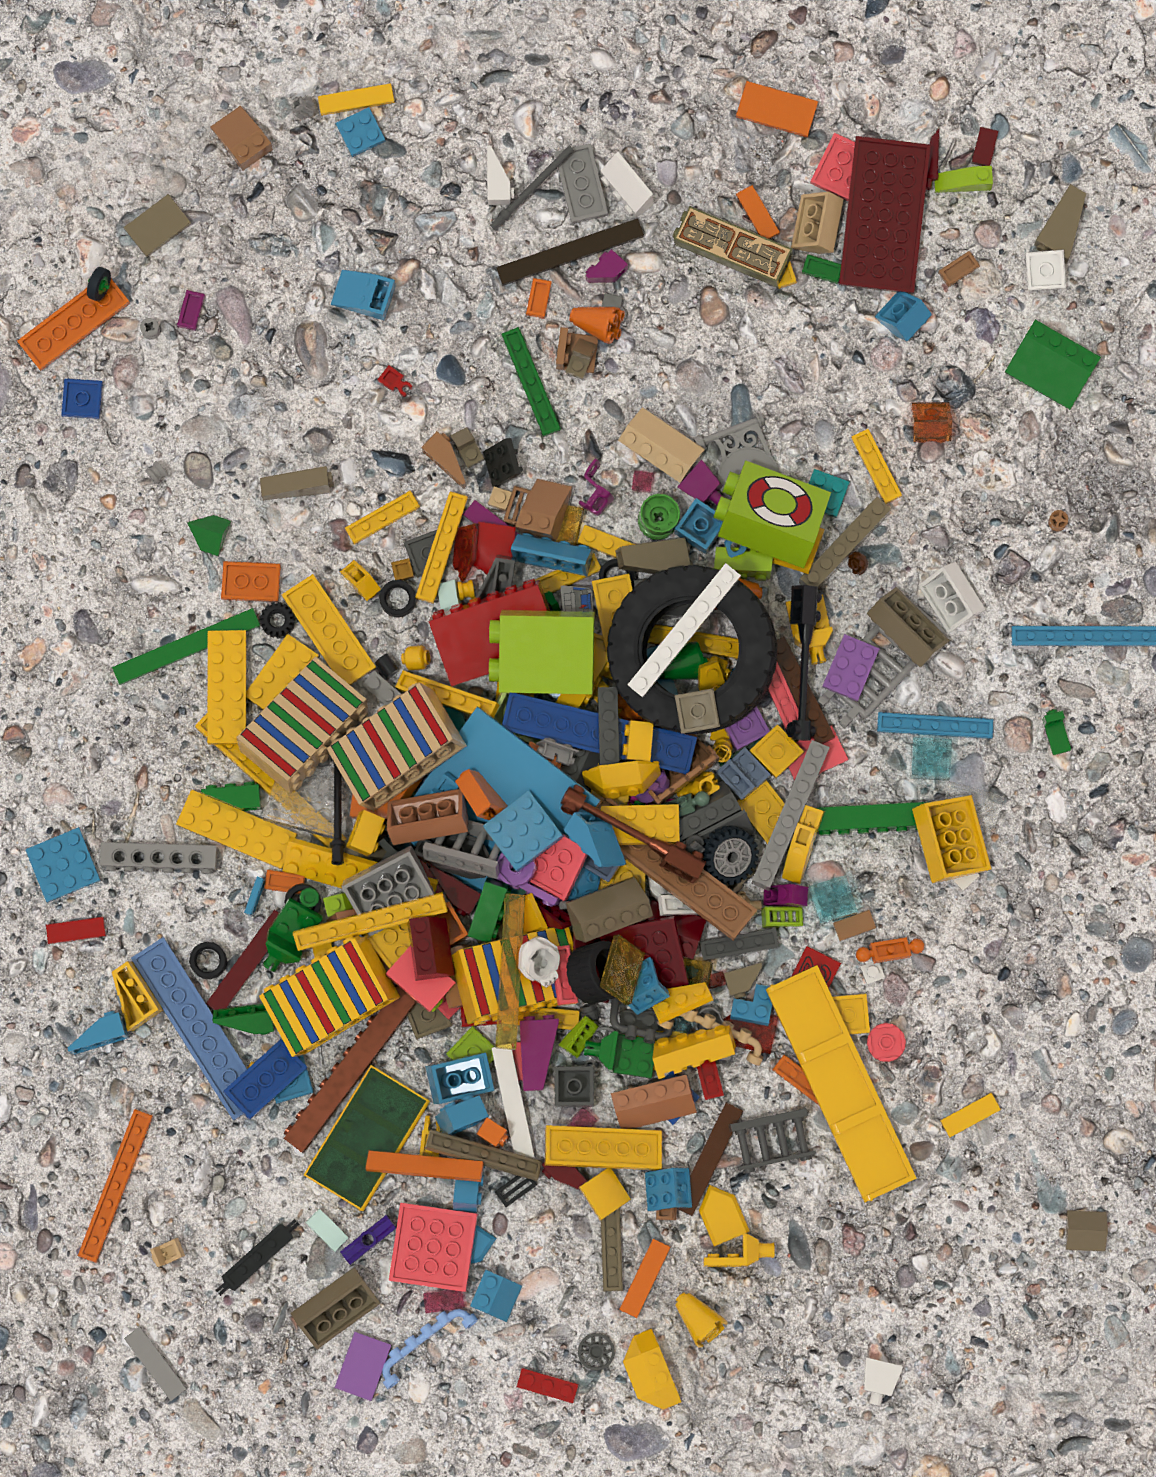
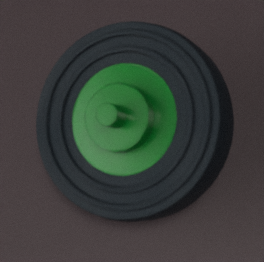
(98, 283)

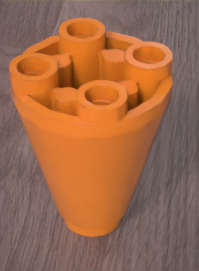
(599, 321)

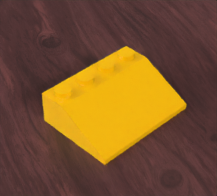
(951, 838)

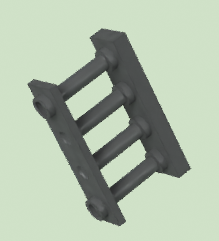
(778, 1122)

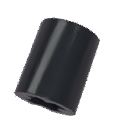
(387, 666)

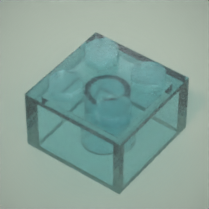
(931, 758)
(832, 900)

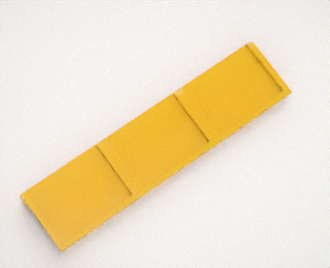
(840, 1083)

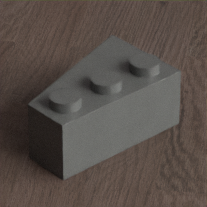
(499, 576)

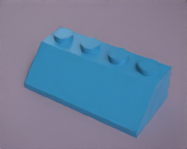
(552, 554)

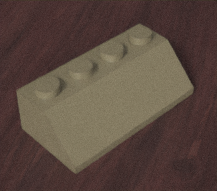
(907, 627)
(608, 910)
(335, 1308)

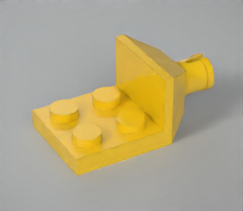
(821, 633)
(751, 1252)

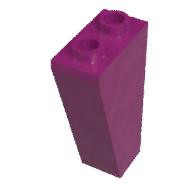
(536, 1049)

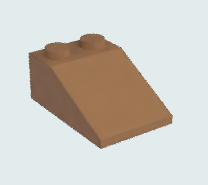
(242, 138)
(544, 509)

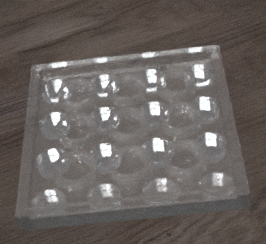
(310, 806)

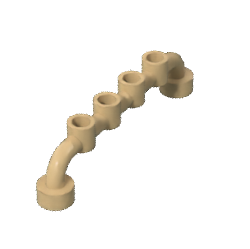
(708, 1022)

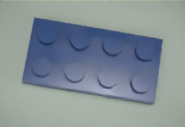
(264, 1080)

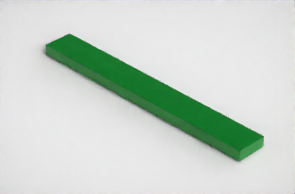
(181, 648)

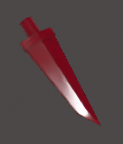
(933, 160)

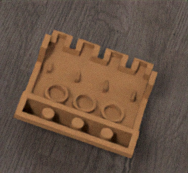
(702, 759)

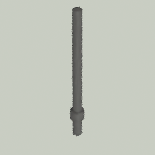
(506, 213)

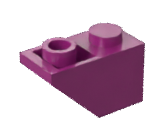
(607, 270)
(786, 896)

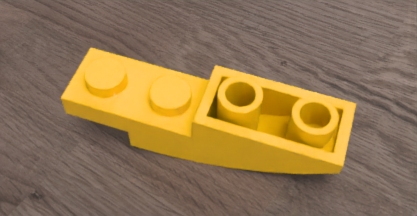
(802, 844)

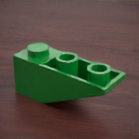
(241, 797)

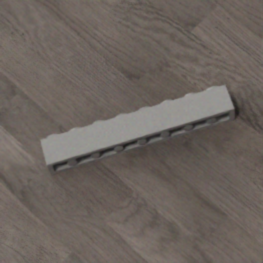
(790, 815)

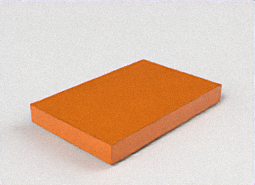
(250, 581)

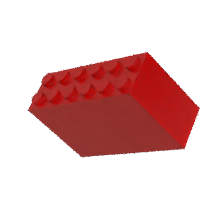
(464, 629)

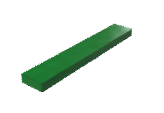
(531, 382)

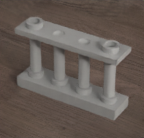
(461, 860)

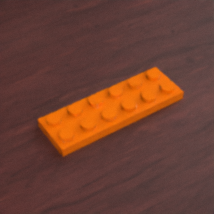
(70, 325)

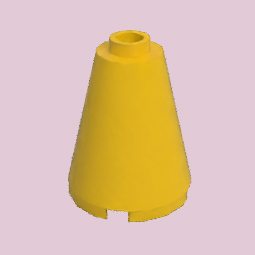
(699, 1319)

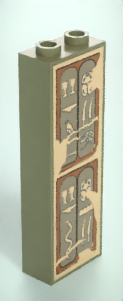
(732, 246)

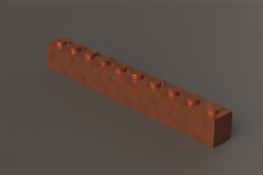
(348, 1072)

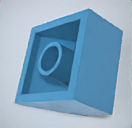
(903, 315)
(496, 1296)

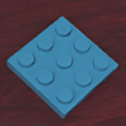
(523, 831)
(63, 865)

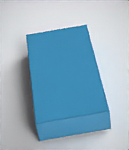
(254, 896)

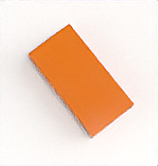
(538, 298)
(282, 881)

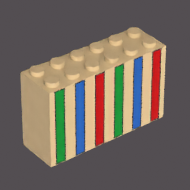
(301, 724)
(396, 746)

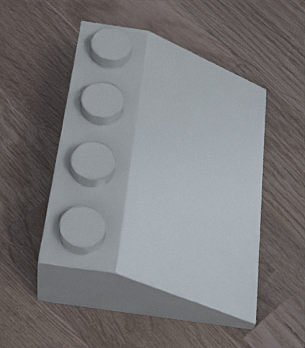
(388, 883)

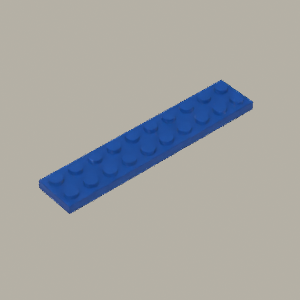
(580, 730)

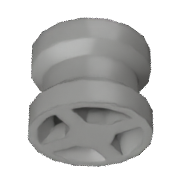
(150, 332)
(156, 472)

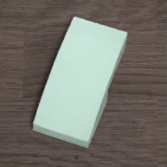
(448, 594)
(326, 1230)

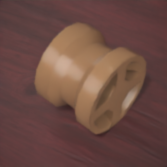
(1059, 516)

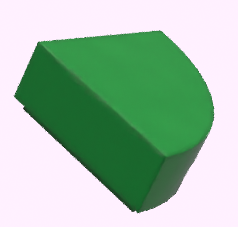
(552, 601)

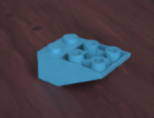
(364, 293)
(595, 839)

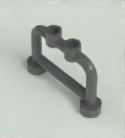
(632, 1031)

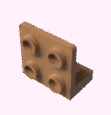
(566, 344)

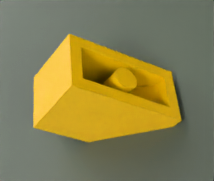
(360, 580)

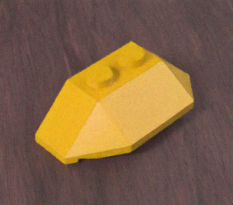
(622, 778)
(650, 1372)

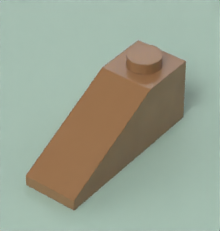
(441, 453)

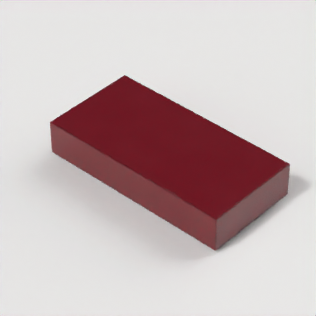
(984, 147)

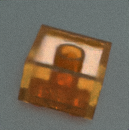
(931, 422)

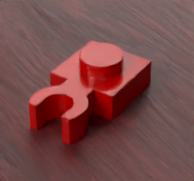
(393, 379)

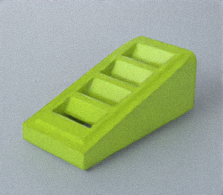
(765, 914)
(569, 1042)

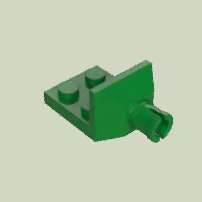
(280, 937)
(623, 1055)

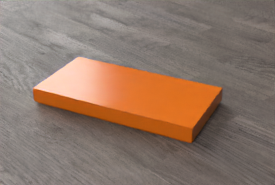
(777, 109)

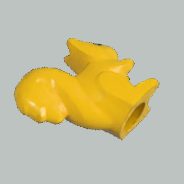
(705, 782)

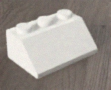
(626, 186)
(951, 597)

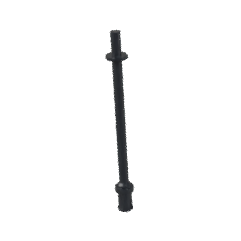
(337, 844)

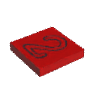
(811, 958)

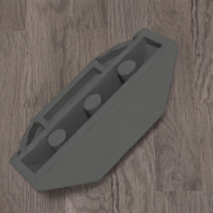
(448, 843)

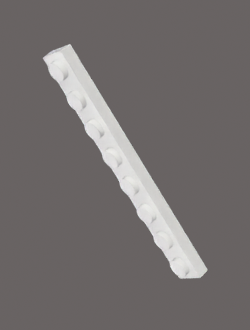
(684, 630)

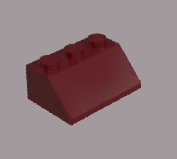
(689, 929)
(430, 948)

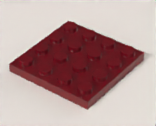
(661, 942)

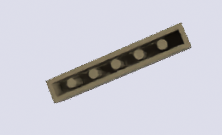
(846, 543)

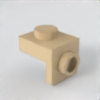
(167, 1252)

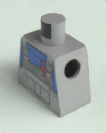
(577, 599)

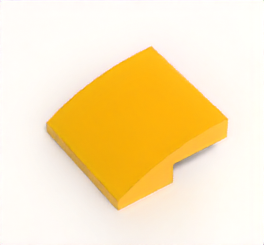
(604, 1193)

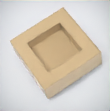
(499, 498)

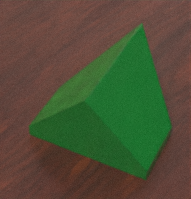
(210, 533)

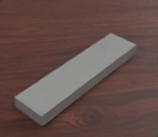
(155, 1363)

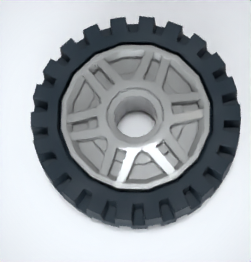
(741, 860)

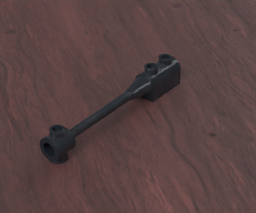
(805, 615)

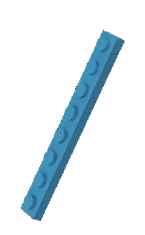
(1083, 636)

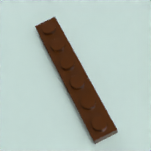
(791, 673)

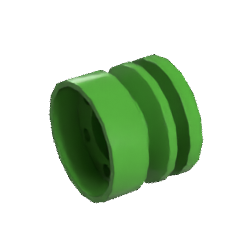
(658, 506)

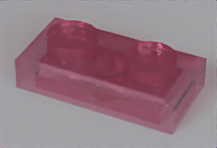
(443, 1301)

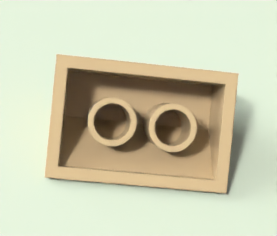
(817, 222)

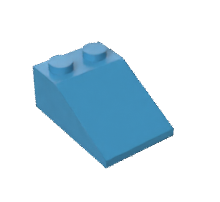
(103, 1032)
(459, 1078)

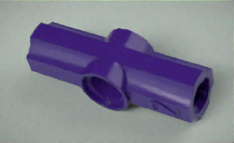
(358, 1248)

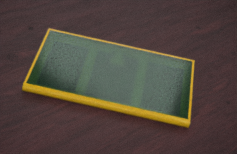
(374, 1119)

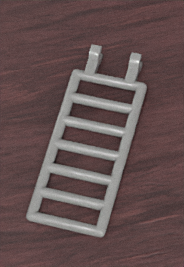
(889, 685)

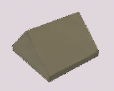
(1086, 1230)

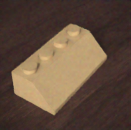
(661, 444)

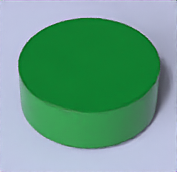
(309, 897)

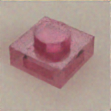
(642, 481)

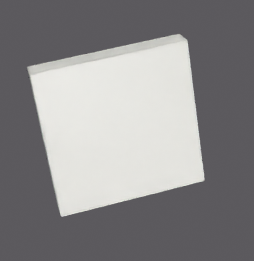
(1046, 270)

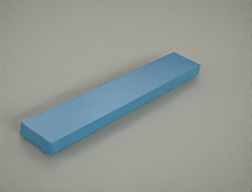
(935, 725)

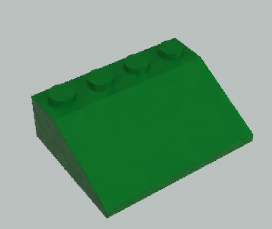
(1052, 364)

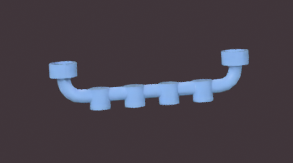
(413, 1343)

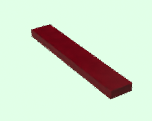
(242, 968)

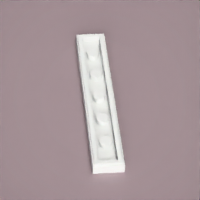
(513, 1102)

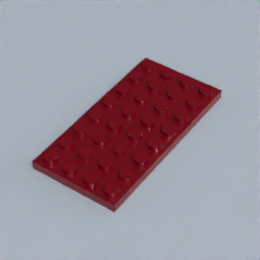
(884, 214)

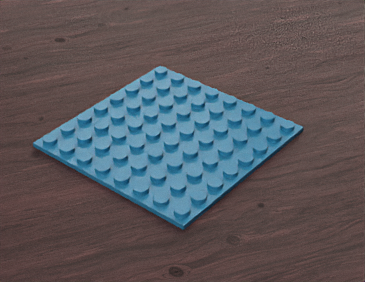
(510, 770)

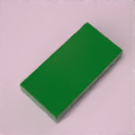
(822, 269)

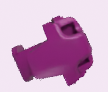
(604, 495)

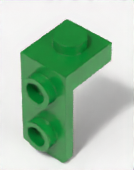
(1056, 732)

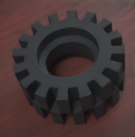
(277, 631)

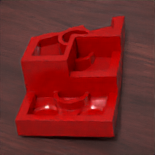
(493, 541)

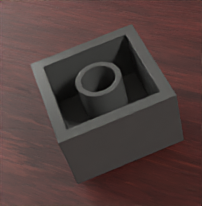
(574, 1086)

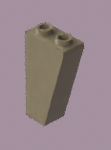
(1063, 223)
(297, 484)
(654, 556)

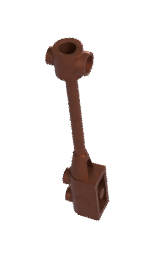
(673, 856)

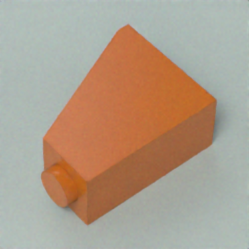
(480, 794)

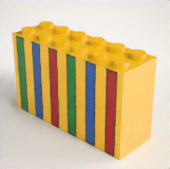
(479, 977)
(329, 995)

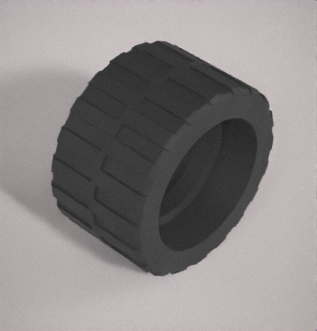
(583, 974)

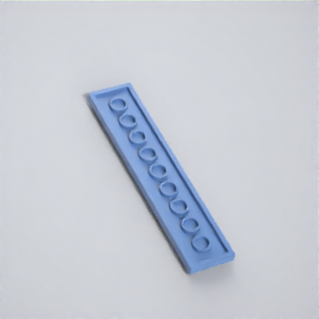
(191, 1019)

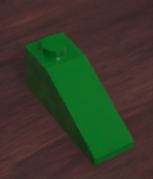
(247, 1018)

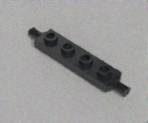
(257, 1257)

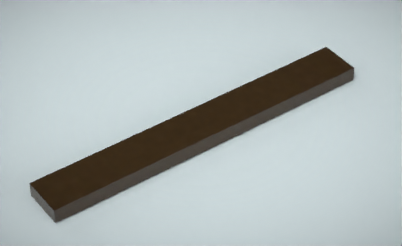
(570, 252)

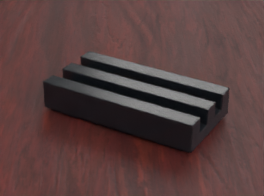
(502, 1198)

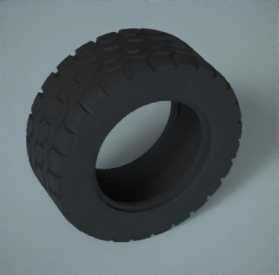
(659, 595)

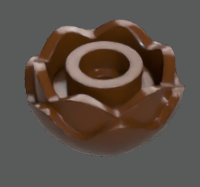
(858, 563)

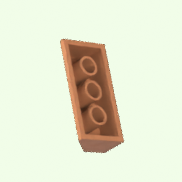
(427, 817)
(654, 1102)

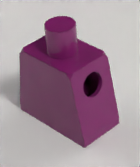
(702, 484)

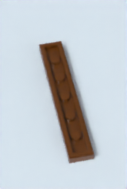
(711, 1154)

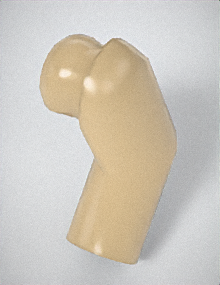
(756, 904)

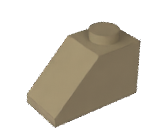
(741, 980)

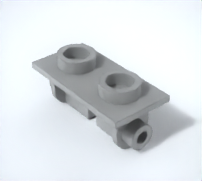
(564, 752)

